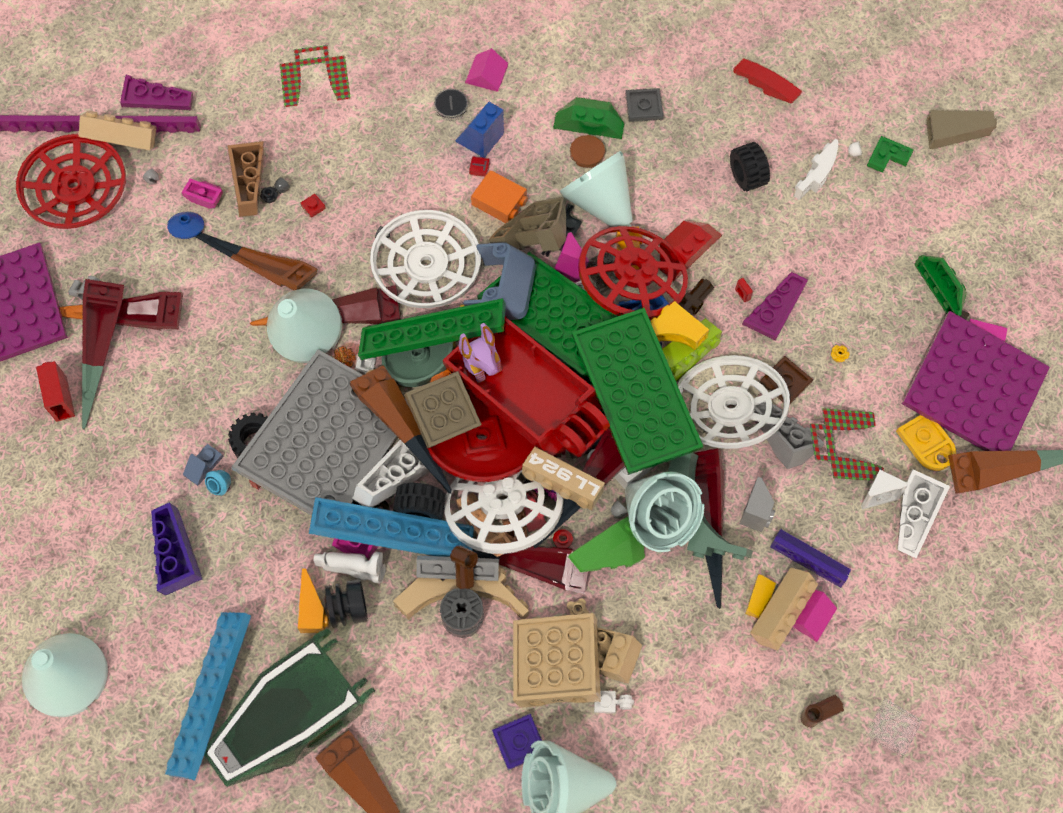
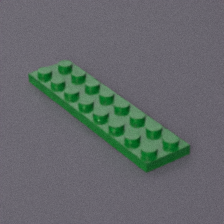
(431, 329)

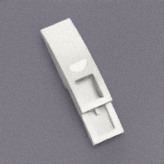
(819, 171)

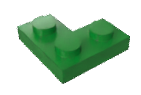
(889, 150)

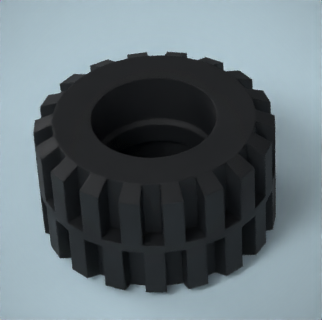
(750, 166)
(242, 429)
(420, 500)

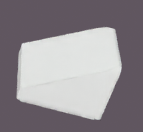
(363, 366)

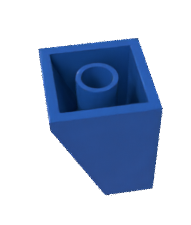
(483, 130)

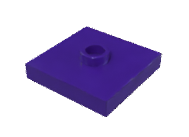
(516, 740)

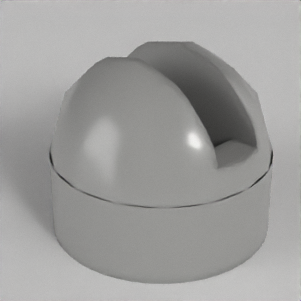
(150, 176)
(618, 510)

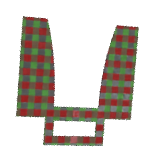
(291, 75)
(844, 420)

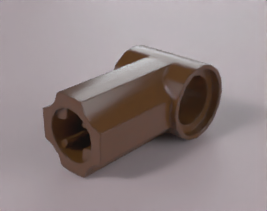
(464, 563)
(823, 710)

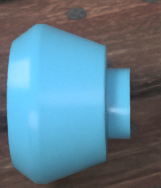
(217, 482)

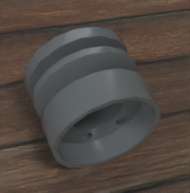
(462, 624)

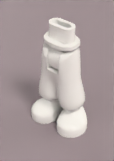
(353, 565)

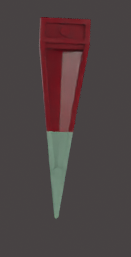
(99, 317)

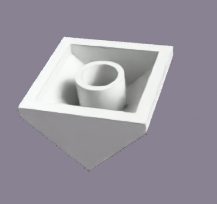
(883, 490)

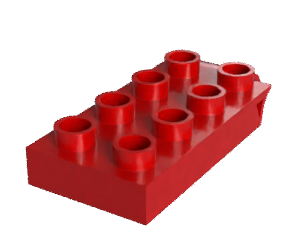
(536, 394)

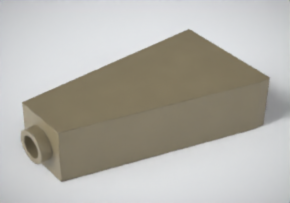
(954, 127)

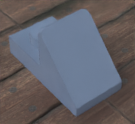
(200, 465)

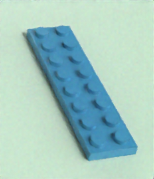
(384, 528)
(207, 696)

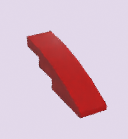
(769, 81)

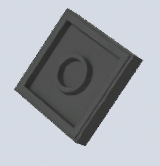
(644, 104)

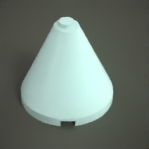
(603, 192)
(303, 324)
(664, 510)
(64, 675)
(562, 781)

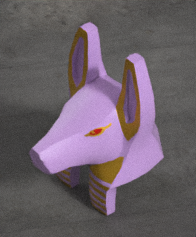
(480, 354)

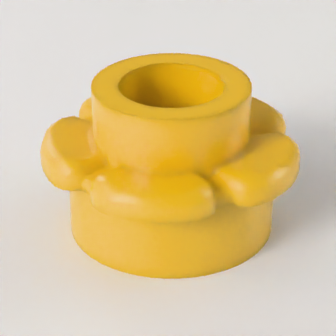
(839, 357)

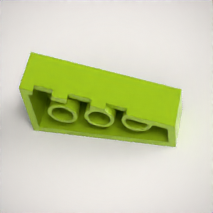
(683, 358)

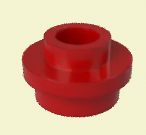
(562, 544)

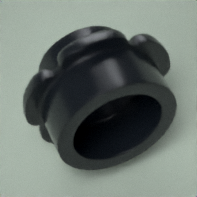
(269, 198)

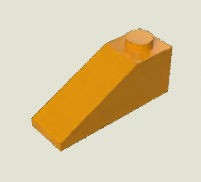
(312, 614)

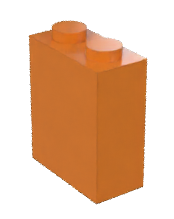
(499, 197)

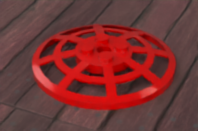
(65, 177)
(629, 275)

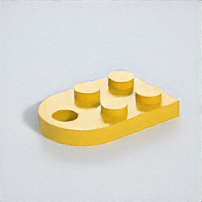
(926, 442)

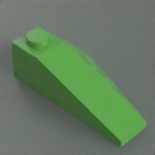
(609, 549)

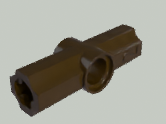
(695, 299)

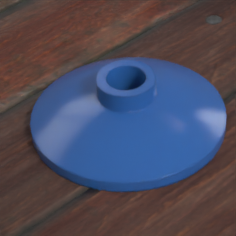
(185, 225)

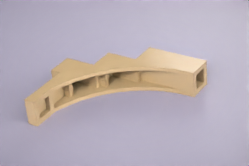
(429, 590)

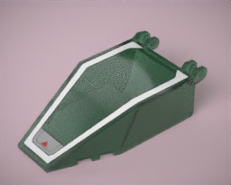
(286, 714)

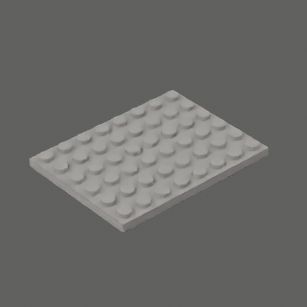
(316, 438)

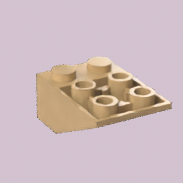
(617, 654)

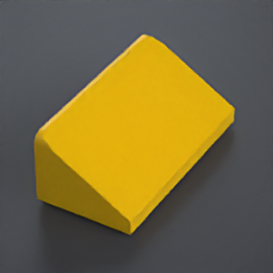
(760, 596)

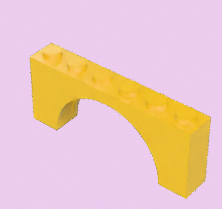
(679, 326)

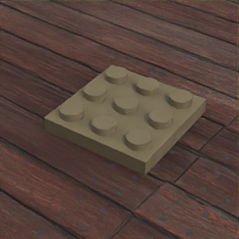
(442, 409)

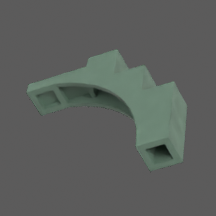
(706, 537)

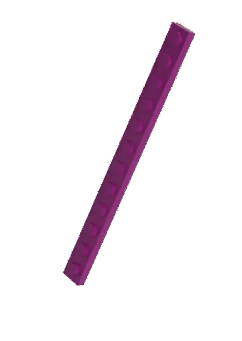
(71, 123)

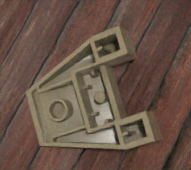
(537, 224)

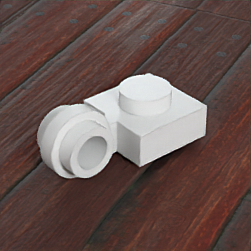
(609, 702)

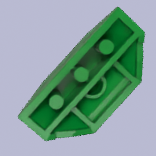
(590, 117)
(942, 283)

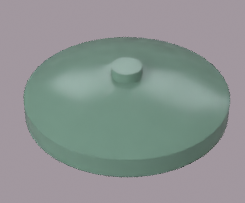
(417, 366)

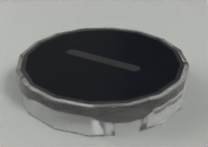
(451, 104)

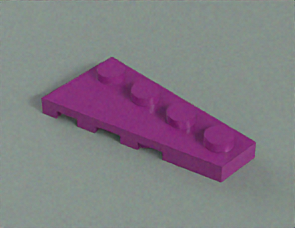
(143, 94)
(775, 309)

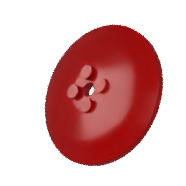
(487, 459)

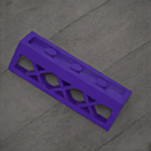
(810, 558)

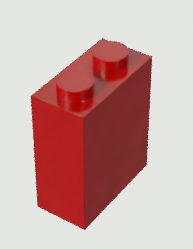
(55, 391)

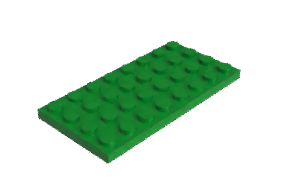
(555, 312)
(637, 391)

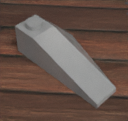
(791, 442)

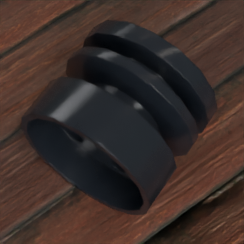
(346, 603)

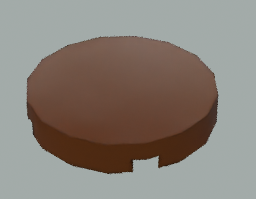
(587, 151)

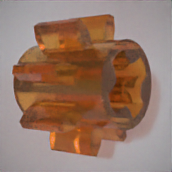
(344, 355)

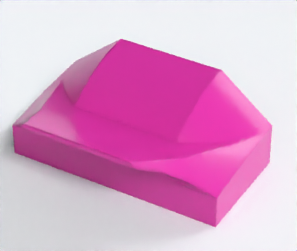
(202, 193)

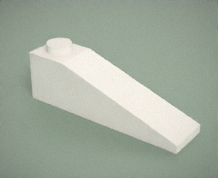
(919, 509)

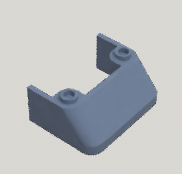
(515, 279)

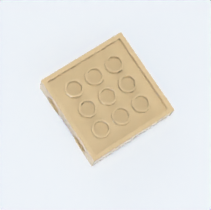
(555, 660)

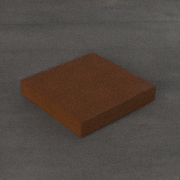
(793, 376)

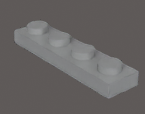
(444, 568)

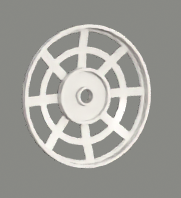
(425, 251)
(737, 396)
(501, 509)

